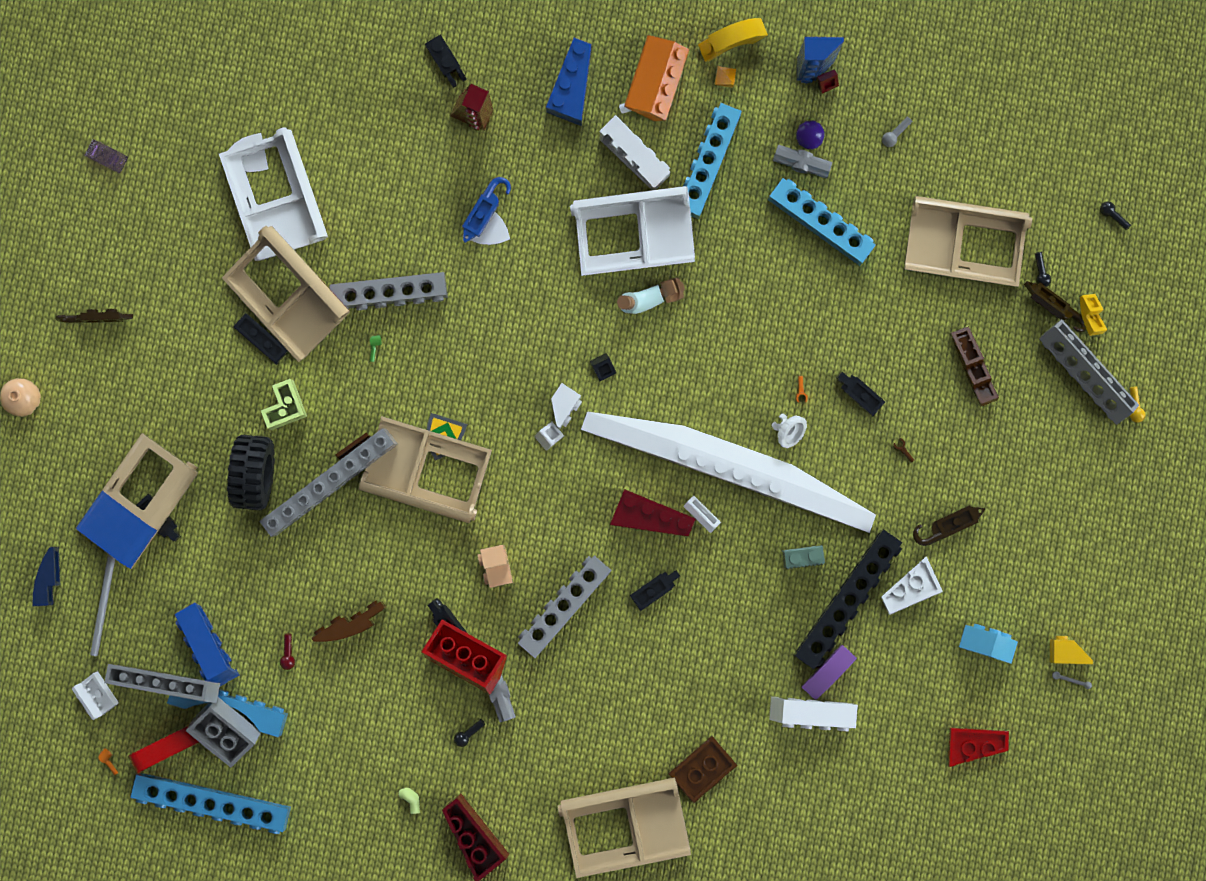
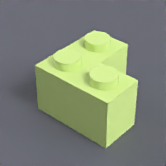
(289, 407)

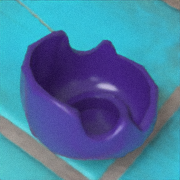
(810, 134)

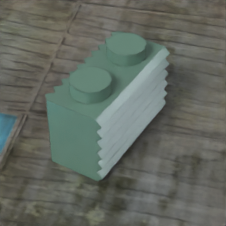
(803, 557)

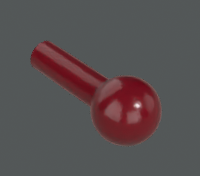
(287, 661)

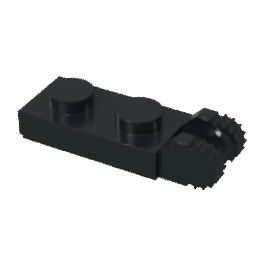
(444, 59)

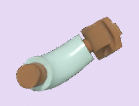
(647, 299)

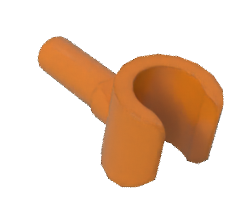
(801, 389)
(104, 757)

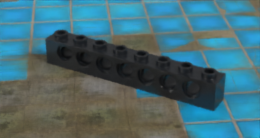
(893, 548)

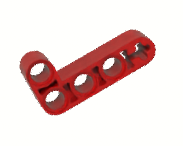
(161, 750)

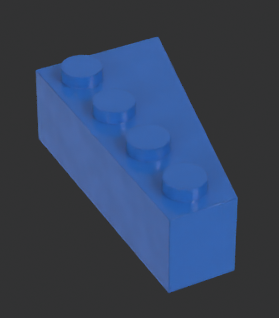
(205, 645)

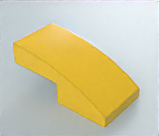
(1090, 312)

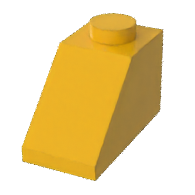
(1067, 652)

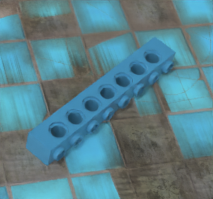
(142, 794)

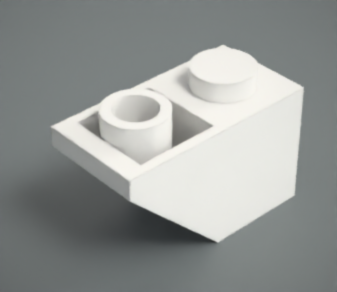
(564, 402)

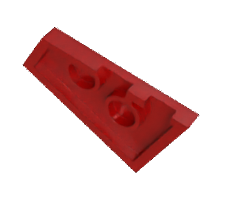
(973, 744)

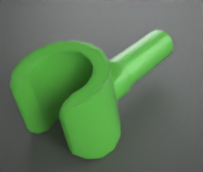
(374, 341)

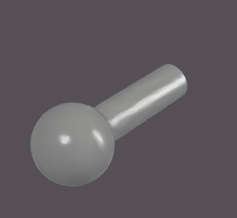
(890, 138)

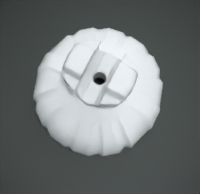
(790, 430)

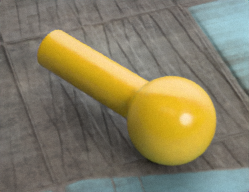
(1139, 414)

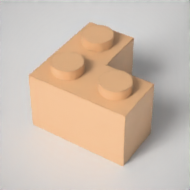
(496, 565)

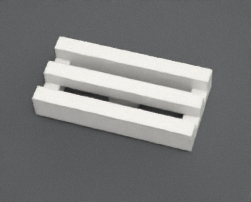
(702, 514)

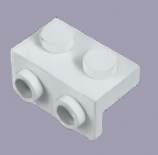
(95, 696)

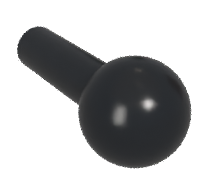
(1108, 209)
(1043, 277)
(462, 738)

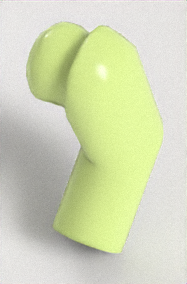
(412, 798)

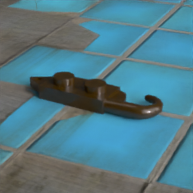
(1054, 304)
(94, 316)
(949, 525)

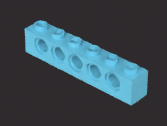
(730, 117)
(825, 232)

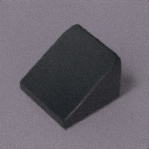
(603, 367)

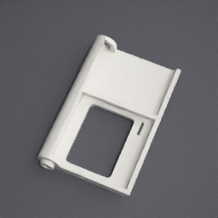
(292, 216)
(662, 228)

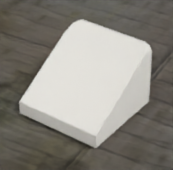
(549, 436)

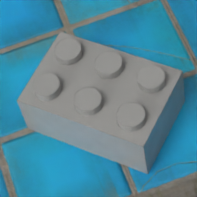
(223, 731)

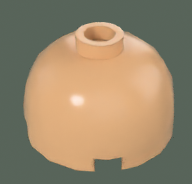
(20, 397)

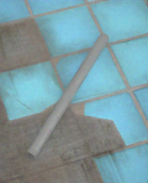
(102, 606)

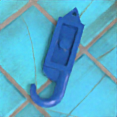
(483, 210)

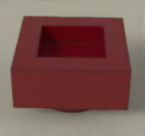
(828, 81)

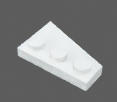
(912, 588)

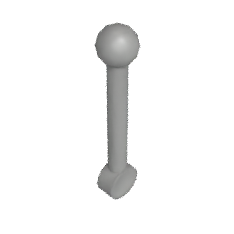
(1056, 675)

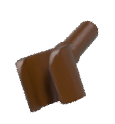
(903, 450)

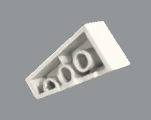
(634, 153)
(814, 713)

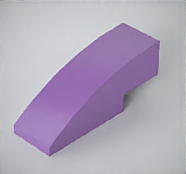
(829, 672)

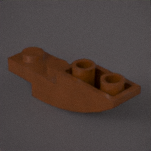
(343, 628)

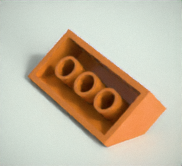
(656, 78)

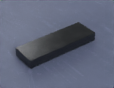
(261, 338)

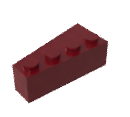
(644, 514)
(474, 838)

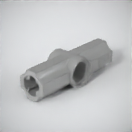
(802, 161)
(501, 698)

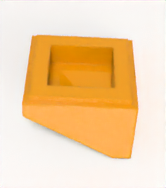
(725, 77)

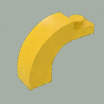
(731, 36)

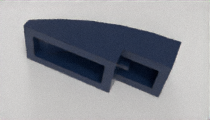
(47, 577)

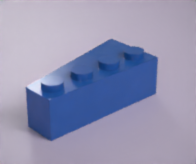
(569, 91)

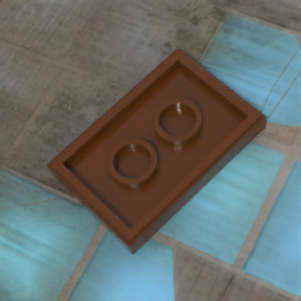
(702, 769)

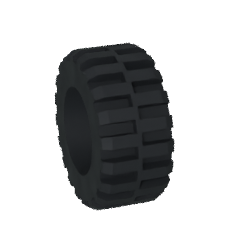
(250, 472)

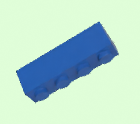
(817, 56)

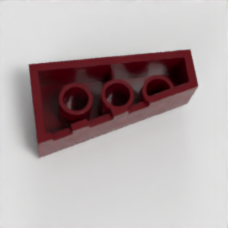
(473, 107)

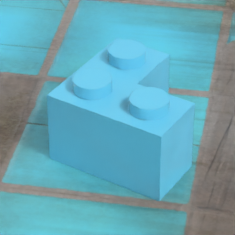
(988, 643)

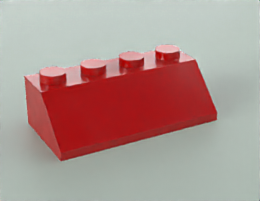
(465, 656)

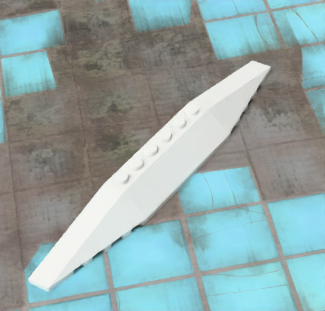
(731, 464)

